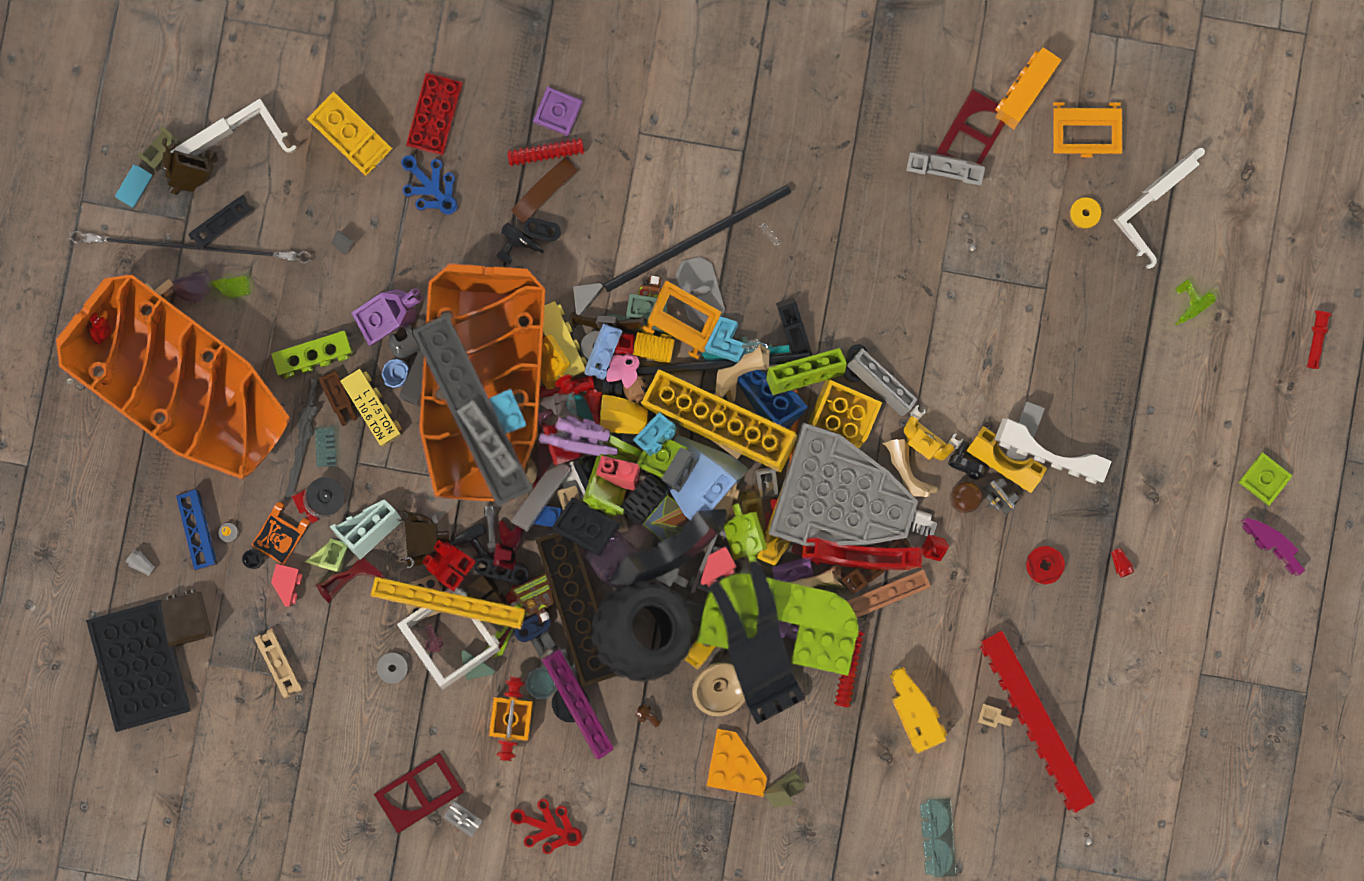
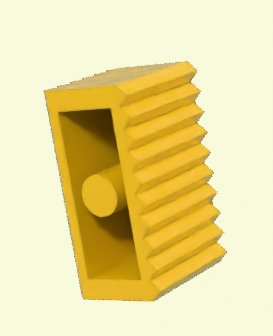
(654, 347)

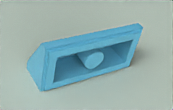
(133, 186)

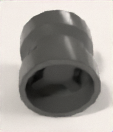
(547, 641)

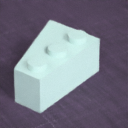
(367, 528)

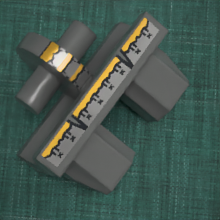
(998, 498)

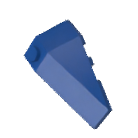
(779, 408)

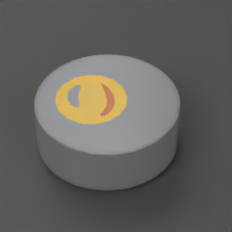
(228, 532)

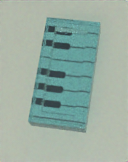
(325, 447)

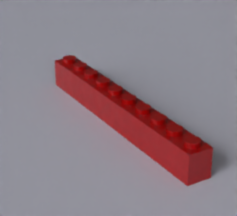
(1037, 721)

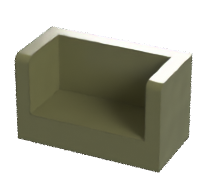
(154, 153)

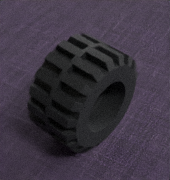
(644, 499)

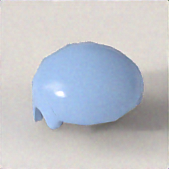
(395, 373)

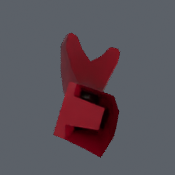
(506, 552)
(339, 580)

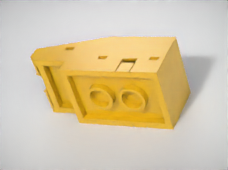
(349, 133)
(916, 713)

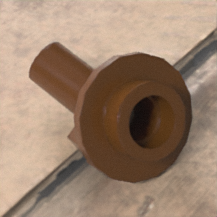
(643, 713)

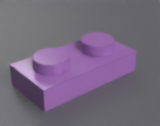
(792, 570)

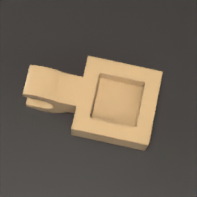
(991, 716)

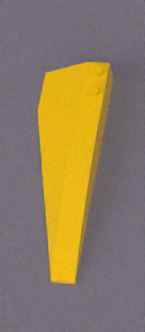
(840, 412)

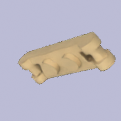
(278, 663)

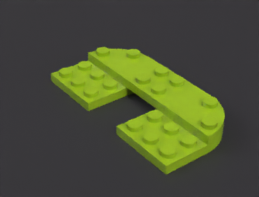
(824, 620)

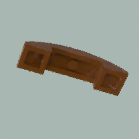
(543, 190)
(861, 577)

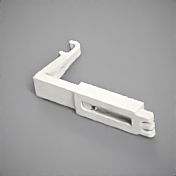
(224, 128)
(1152, 193)

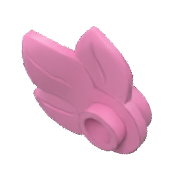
(621, 371)

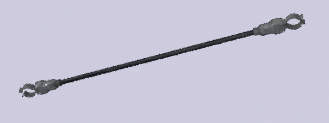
(91, 238)

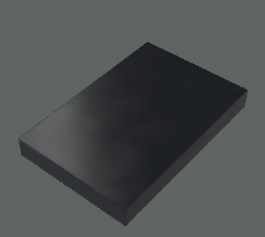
(585, 527)

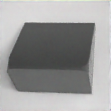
(342, 242)

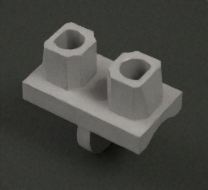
(463, 819)

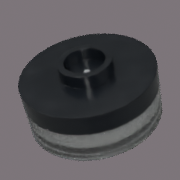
(323, 497)

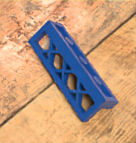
(202, 526)

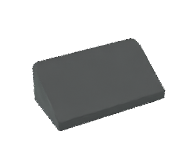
(680, 469)

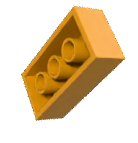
(1030, 83)

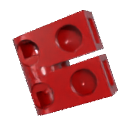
(445, 562)

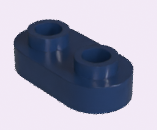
(533, 629)

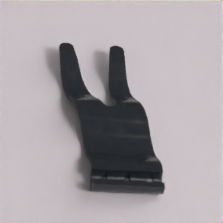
(761, 660)

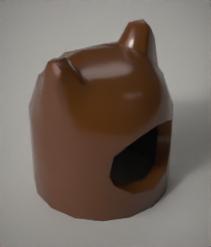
(966, 497)

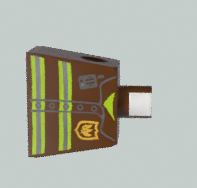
(535, 596)

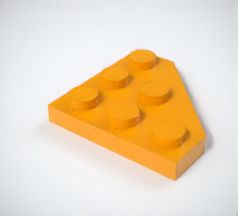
(734, 766)

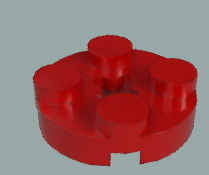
(1050, 555)

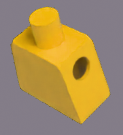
(698, 654)

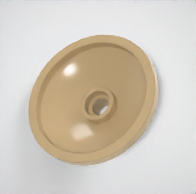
(720, 698)

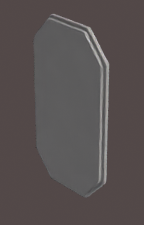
(699, 280)

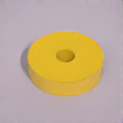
(1085, 221)

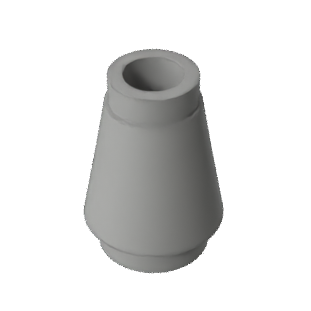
(140, 562)

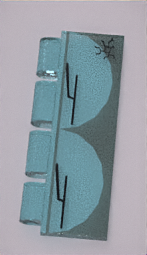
(941, 841)

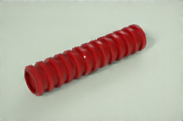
(545, 152)
(846, 681)

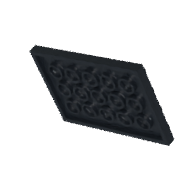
(138, 666)

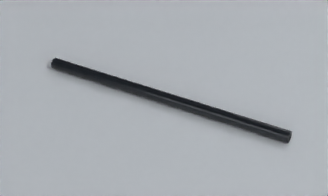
(697, 238)
(711, 364)

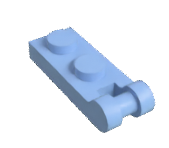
(603, 351)

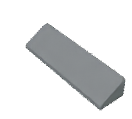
(882, 382)
(540, 495)

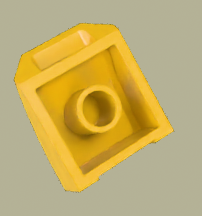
(622, 415)

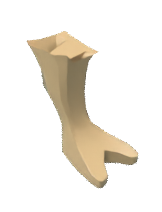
(728, 377)
(900, 459)
(830, 577)

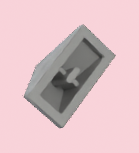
(585, 295)
(767, 483)

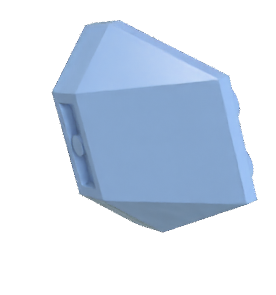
(709, 480)

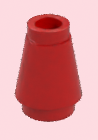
(1121, 563)

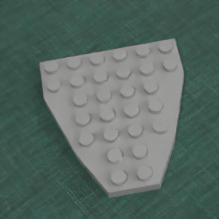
(839, 495)

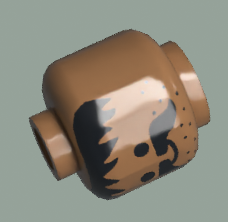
(636, 391)

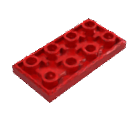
(434, 114)

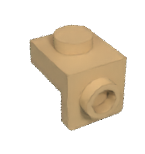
(164, 290)

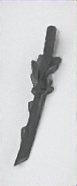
(304, 433)

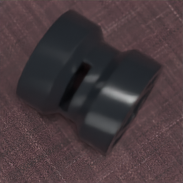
(608, 388)
(249, 559)

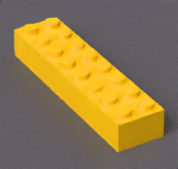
(720, 420)

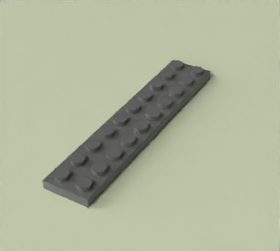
(461, 386)

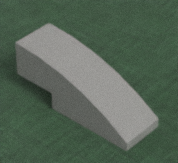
(1030, 418)

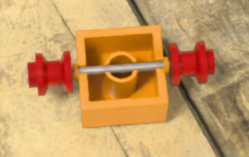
(511, 718)

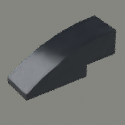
(793, 326)

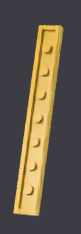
(448, 603)

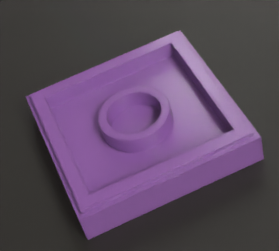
(557, 111)

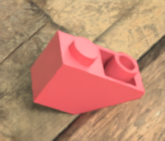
(619, 472)
(717, 565)
(285, 583)

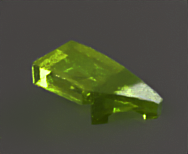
(233, 287)

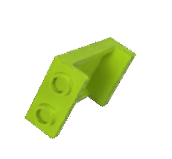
(603, 494)

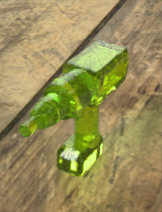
(1198, 304)

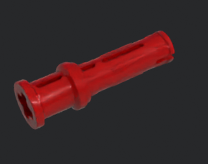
(1319, 331)
(582, 384)

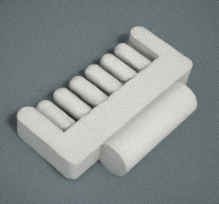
(924, 519)

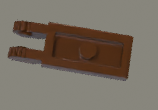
(337, 396)

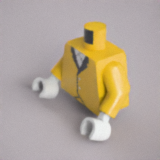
(927, 442)

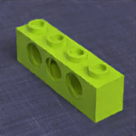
(283, 357)
(806, 371)

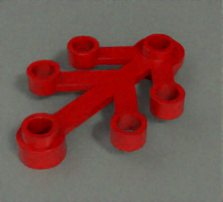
(550, 828)

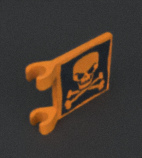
(279, 537)

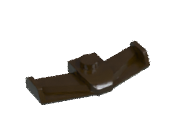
(631, 324)

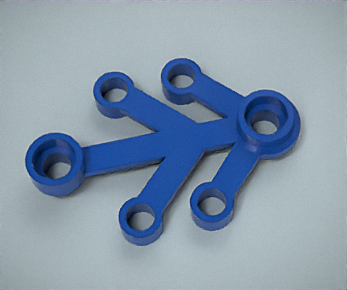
(431, 188)

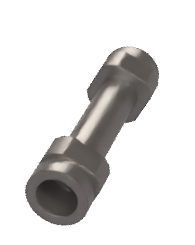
(489, 513)

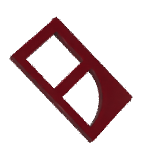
(973, 104)
(403, 819)

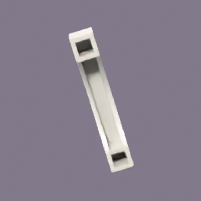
(1017, 436)

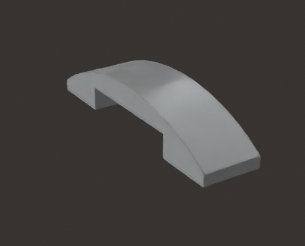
(946, 167)

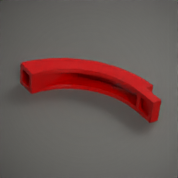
(862, 557)

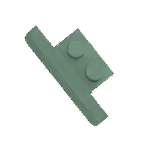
(640, 306)

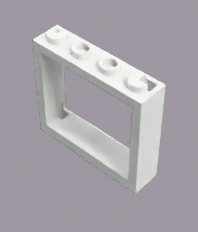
(443, 683)

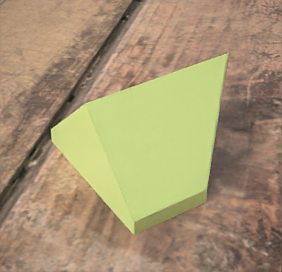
(330, 556)

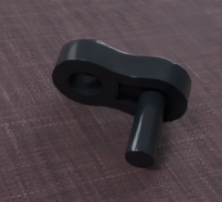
(962, 464)

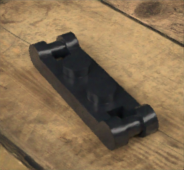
(221, 222)

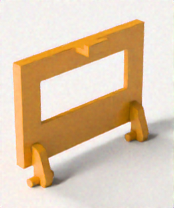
(1087, 117)
(677, 328)

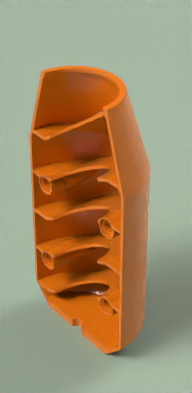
(504, 356)
(159, 368)

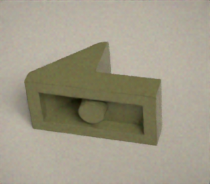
(782, 791)

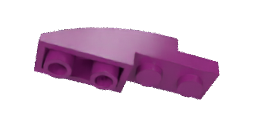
(1269, 538)

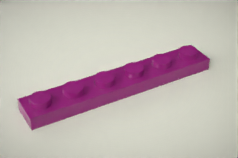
(577, 704)

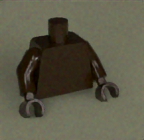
(185, 170)
(420, 537)

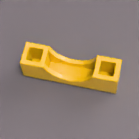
(1024, 473)

